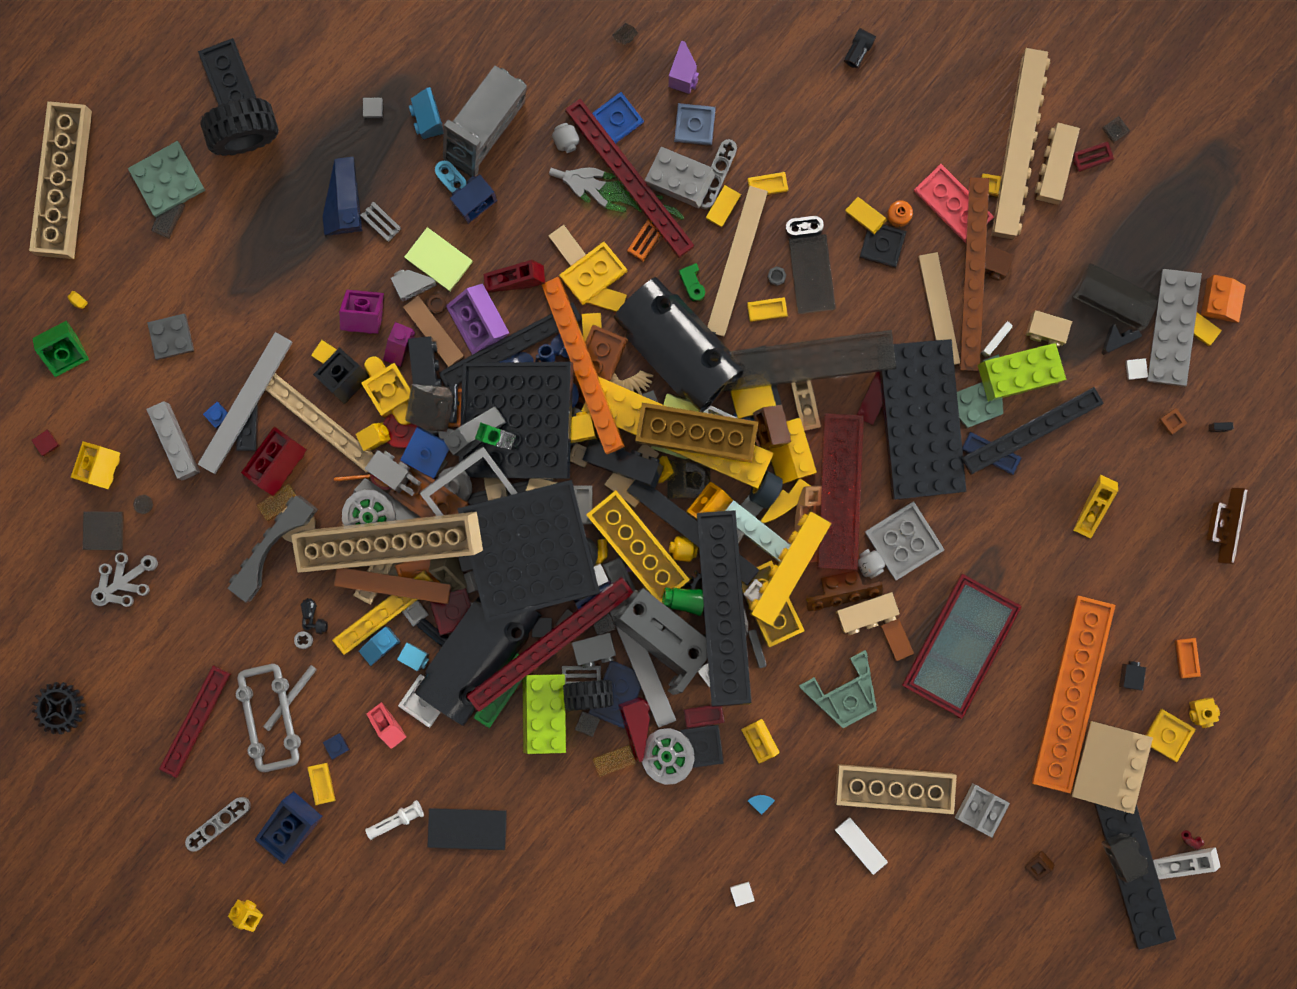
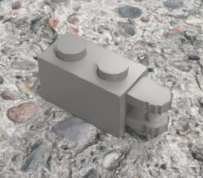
(390, 472)

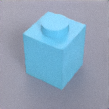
(414, 657)

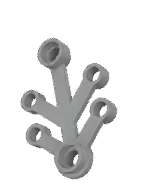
(121, 582)

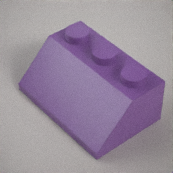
(477, 318)

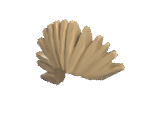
(634, 382)

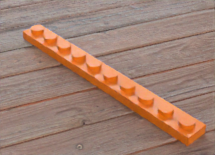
(583, 366)

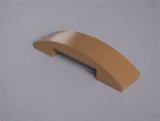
(808, 500)

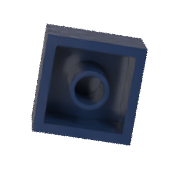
(473, 198)

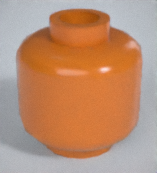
(903, 217)

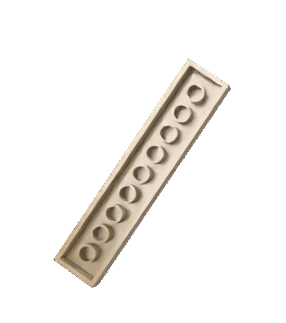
(387, 542)

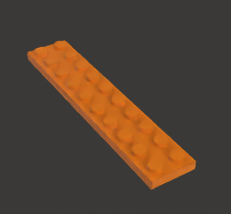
(1073, 694)

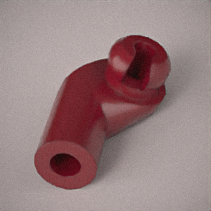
(1193, 843)

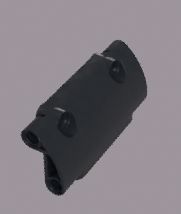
(677, 344)
(470, 658)

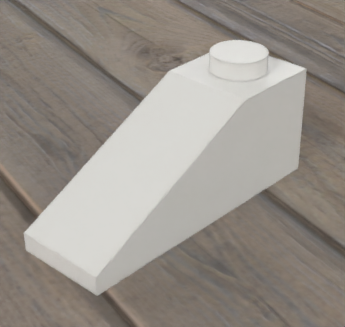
(1187, 863)

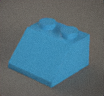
(426, 114)

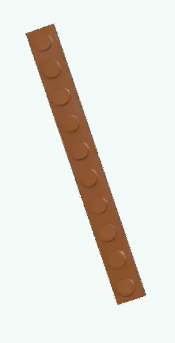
(974, 273)

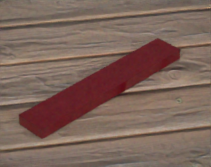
(194, 721)

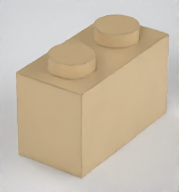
(1048, 328)

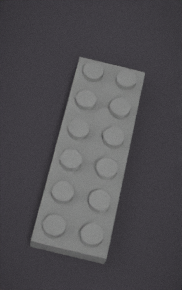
(1174, 327)

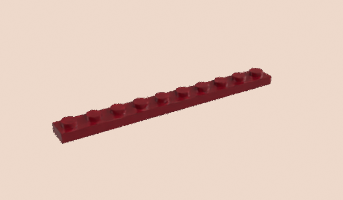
(629, 178)
(550, 644)

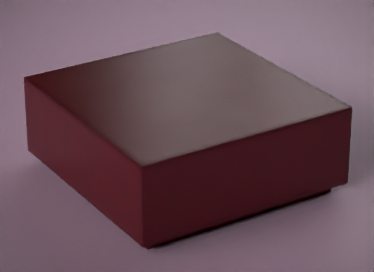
(45, 442)

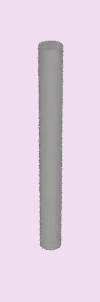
(290, 697)

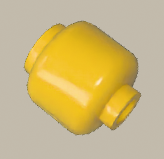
(683, 549)

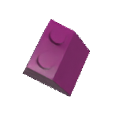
(361, 311)

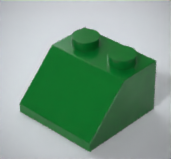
(60, 349)

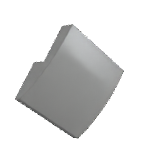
(982, 810)

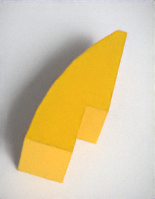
(784, 502)

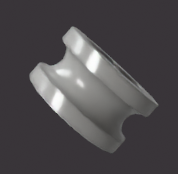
(303, 634)

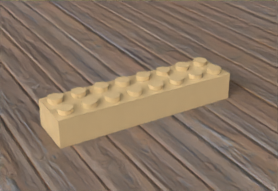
(60, 180)

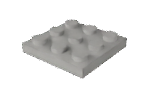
(904, 541)

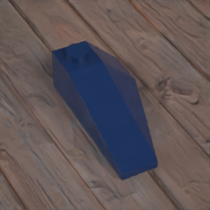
(342, 200)

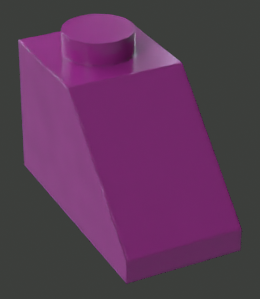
(398, 344)

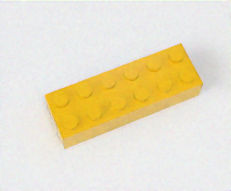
(637, 545)
(790, 568)

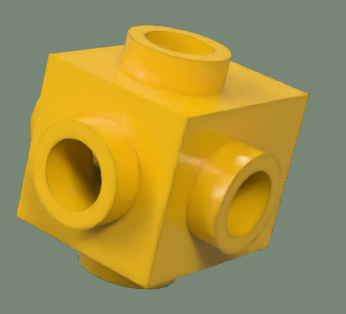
(1204, 712)
(245, 915)

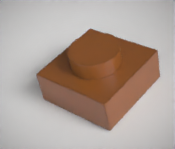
(1173, 421)

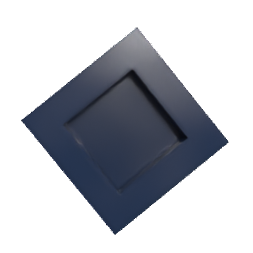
(336, 746)

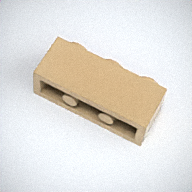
(868, 613)

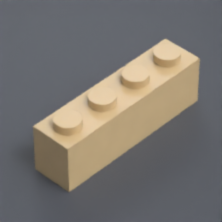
(1057, 163)

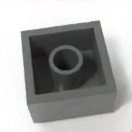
(594, 649)

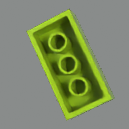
(1021, 372)
(544, 714)

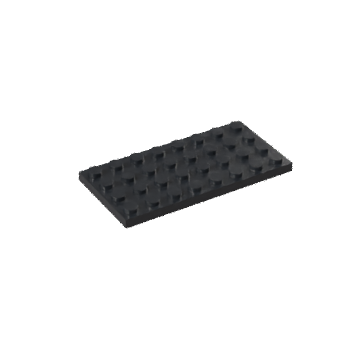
(923, 421)

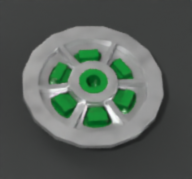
(366, 508)
(668, 756)

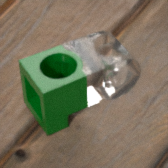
(495, 436)

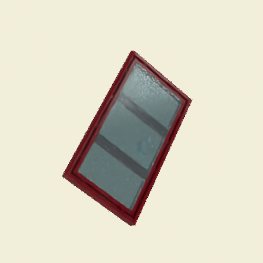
(961, 645)

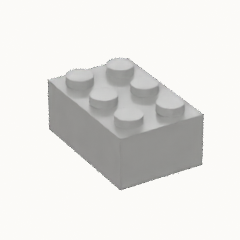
(680, 177)

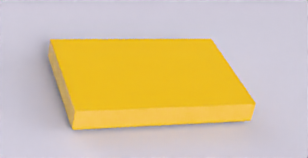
(593, 273)

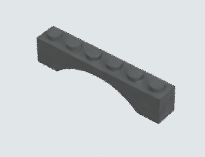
(249, 579)

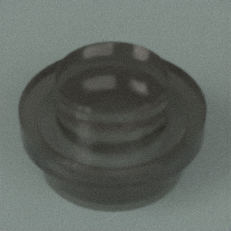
(143, 504)

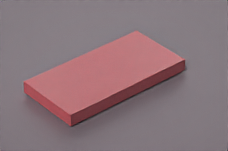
(947, 199)

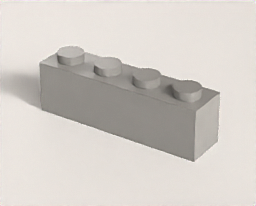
(173, 440)

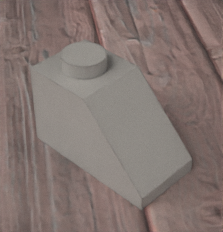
(411, 283)

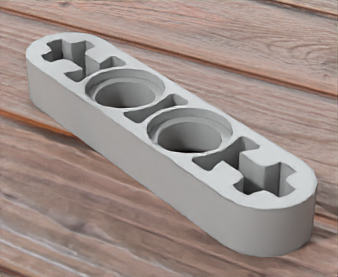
(720, 175)
(218, 824)

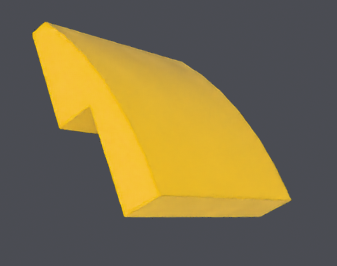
(751, 399)

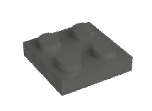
(170, 336)

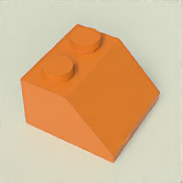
(1223, 298)

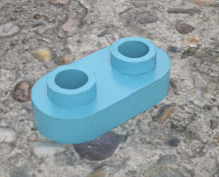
(451, 177)

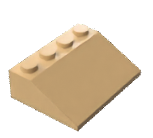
(1112, 767)

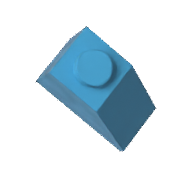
(379, 645)

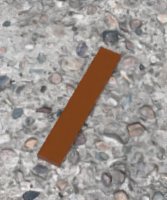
(393, 585)

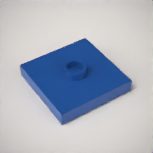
(425, 452)

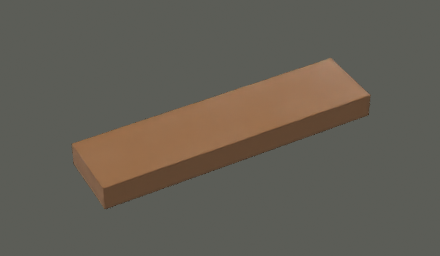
(430, 327)

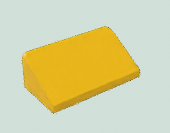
(760, 741)

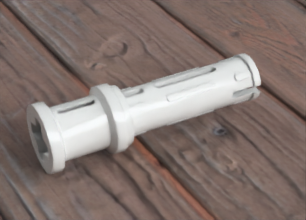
(403, 816)

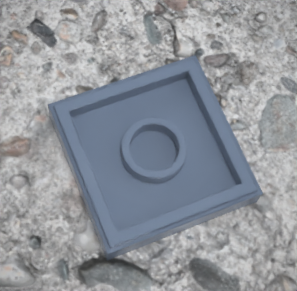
(694, 124)

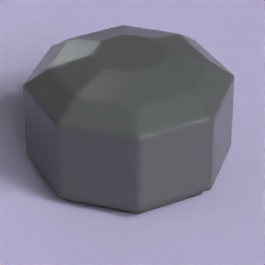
(776, 276)

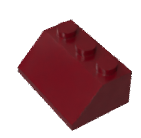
(273, 461)

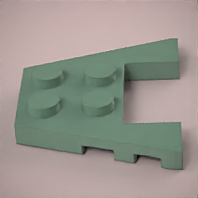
(974, 405)
(849, 701)

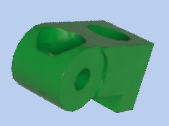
(694, 290)

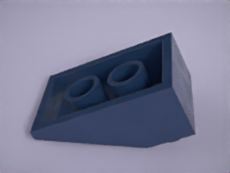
(288, 827)

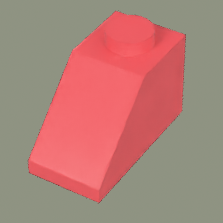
(386, 725)

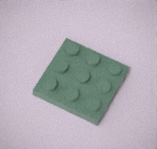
(166, 179)

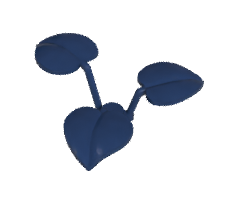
(547, 354)

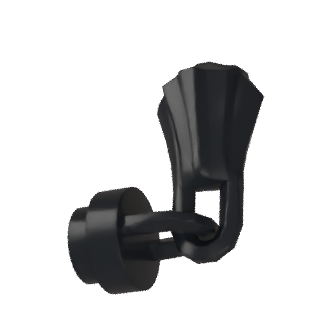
(308, 609)

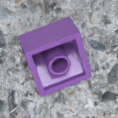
(683, 71)

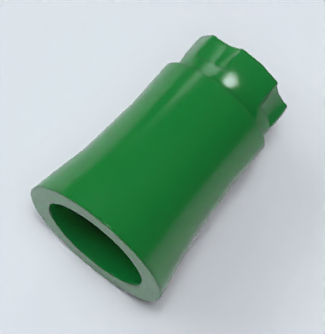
(684, 600)

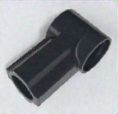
(861, 44)

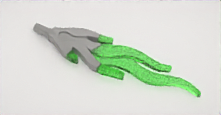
(603, 192)

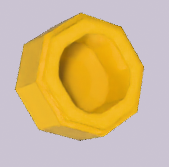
(77, 300)

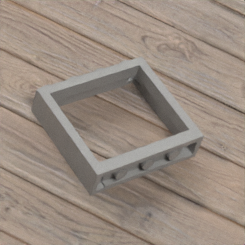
(456, 470)

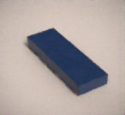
(1006, 464)

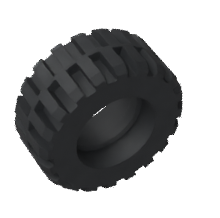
(239, 126)

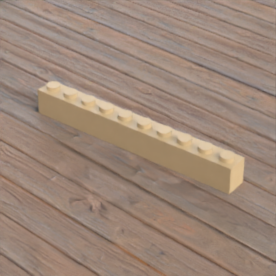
(1019, 144)

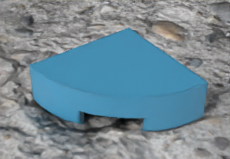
(761, 802)

